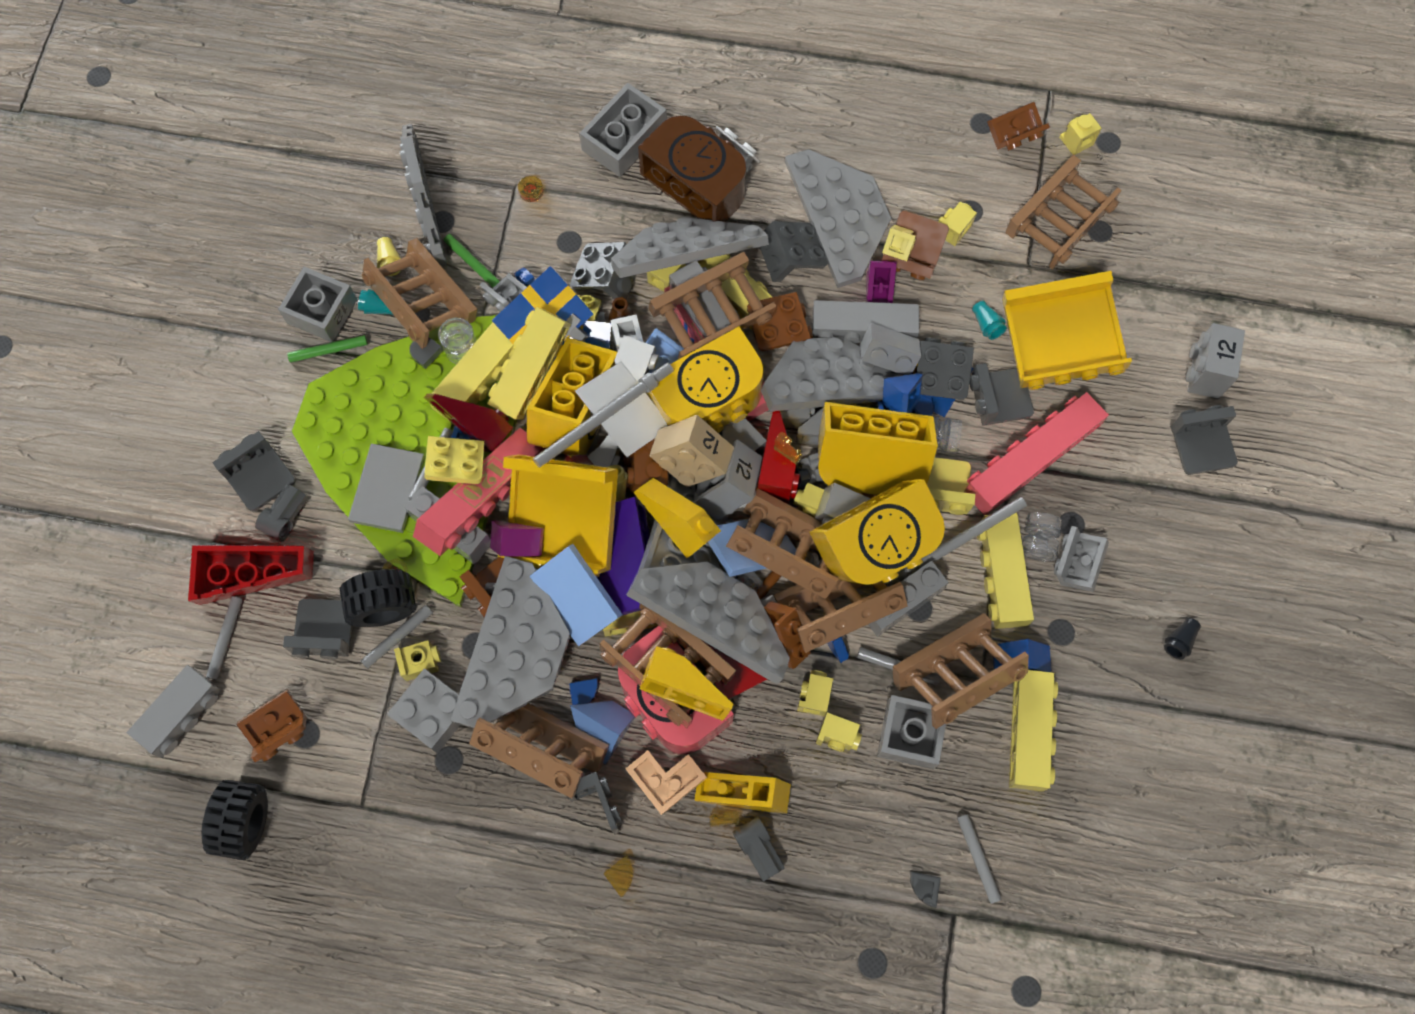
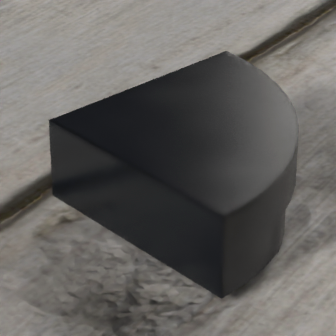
(804, 477)

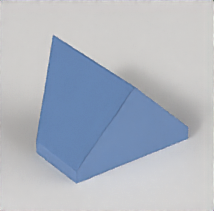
(603, 721)

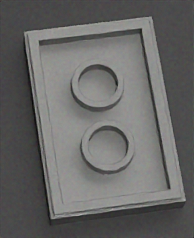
(385, 488)

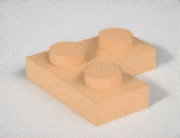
(663, 787)

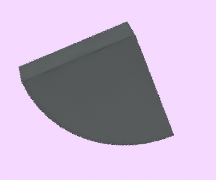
(925, 888)

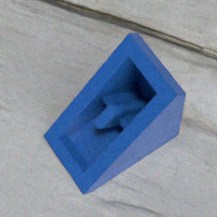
(902, 392)
(1038, 654)

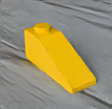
(680, 518)
(682, 683)
(744, 792)

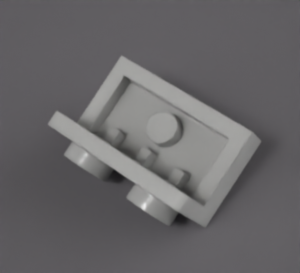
(503, 292)
(1081, 560)

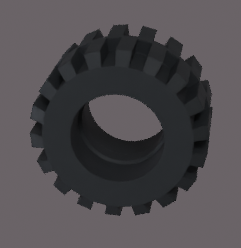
(377, 598)
(234, 819)

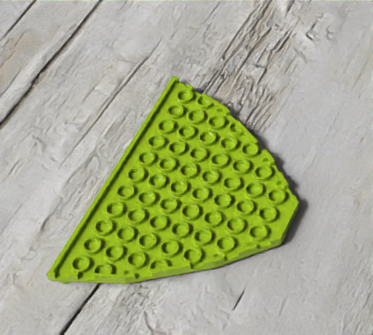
(383, 404)

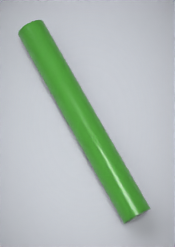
(475, 264)
(327, 348)

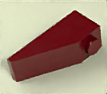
(473, 420)

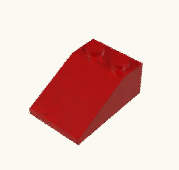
(777, 471)

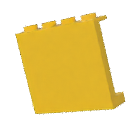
(1065, 330)
(570, 503)

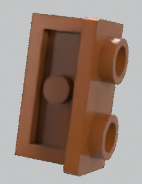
(1017, 125)
(786, 621)

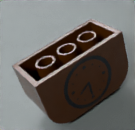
(694, 168)

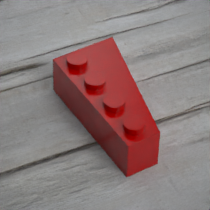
(230, 571)

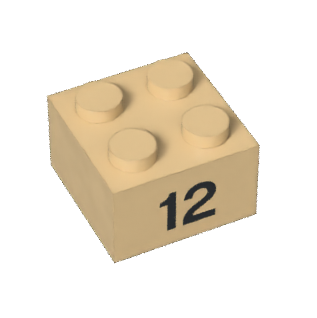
(691, 451)

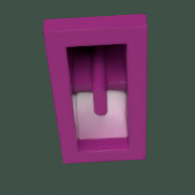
(880, 281)
(516, 539)

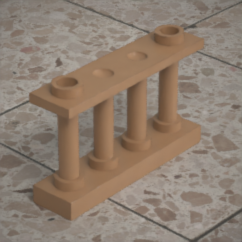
(1053, 190)
(429, 274)
(712, 281)
(786, 521)
(845, 620)
(956, 646)
(694, 651)
(539, 764)

